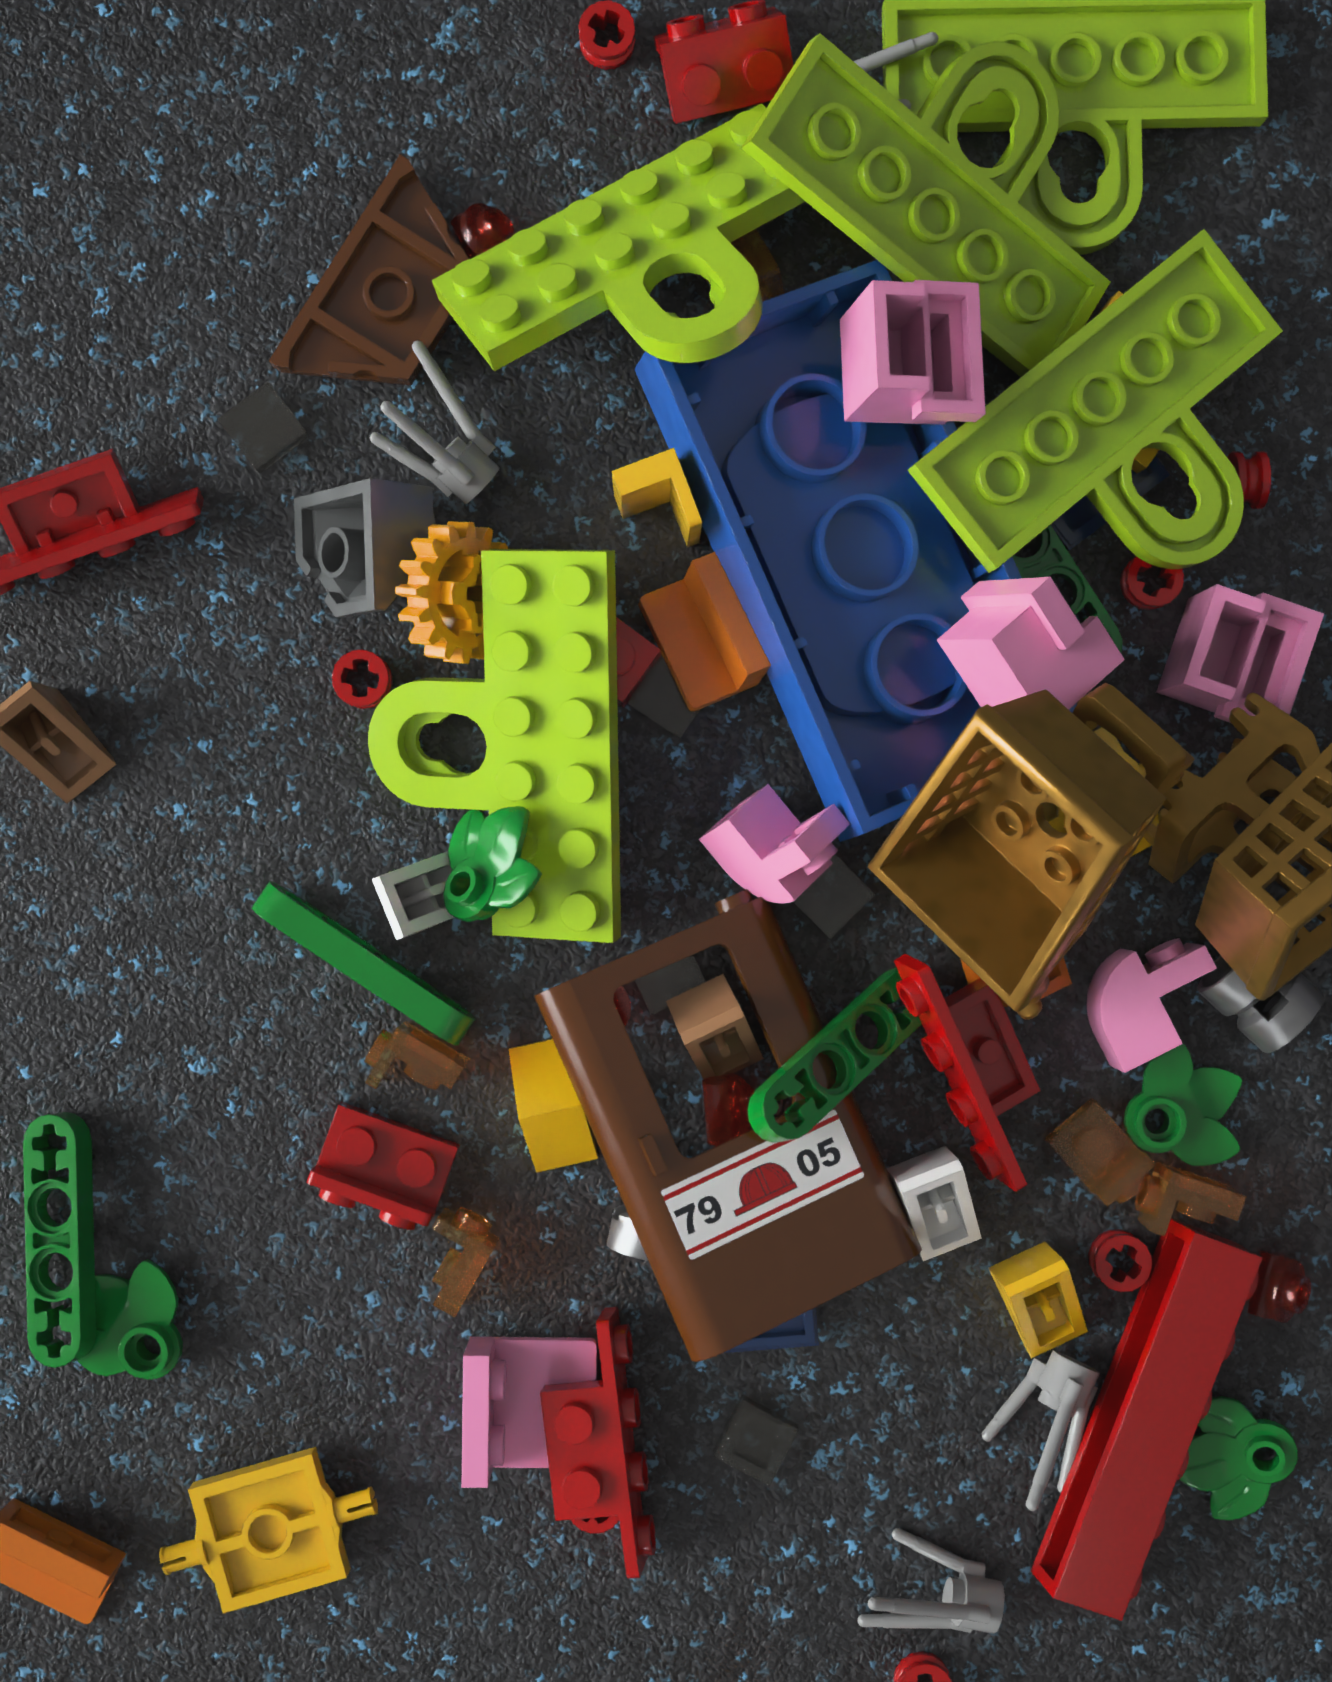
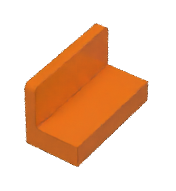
(705, 635)
(55, 1561)

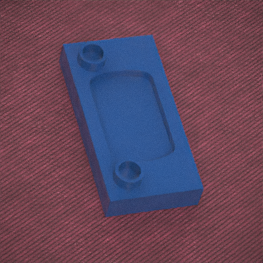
(828, 548)

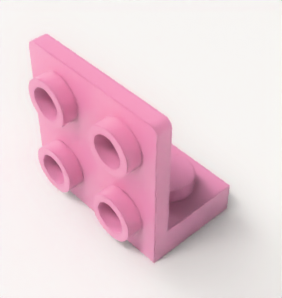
(504, 1401)

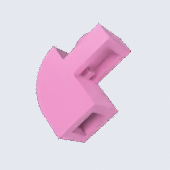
(770, 849)
(1127, 1005)

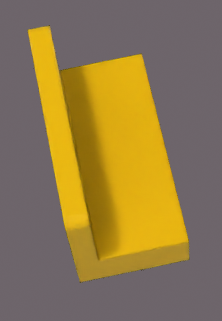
(656, 482)

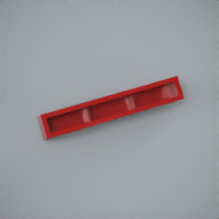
(1145, 1419)

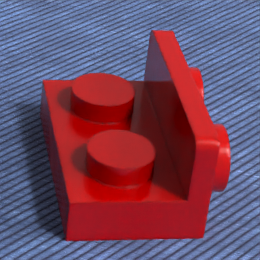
(383, 1167)

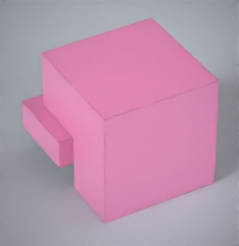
(913, 353)
(1027, 641)
(1239, 647)

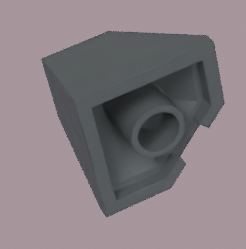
(357, 539)

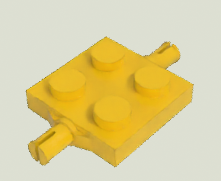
(269, 1530)

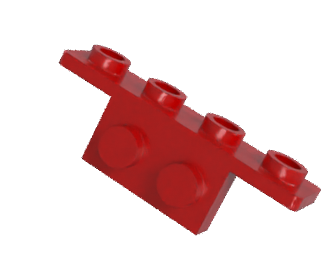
(81, 512)
(980, 1057)
(594, 1446)

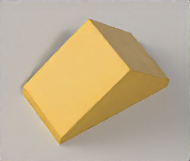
(549, 1108)
(1040, 1298)

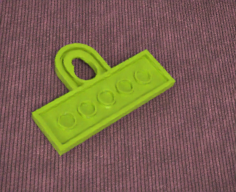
(1113, 75)
(918, 200)
(623, 243)
(1095, 405)
(546, 732)

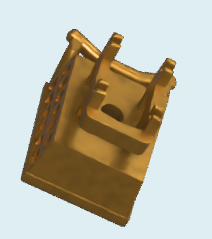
(987, 862)
(1236, 911)

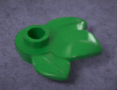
(488, 864)
(1191, 1109)
(126, 1315)
(1224, 1459)

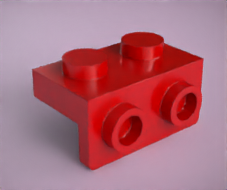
(724, 61)

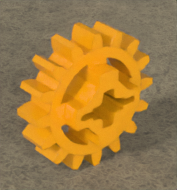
(447, 591)

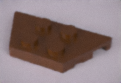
(377, 291)

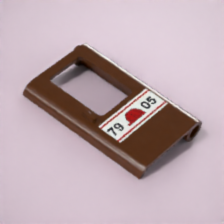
(751, 1223)

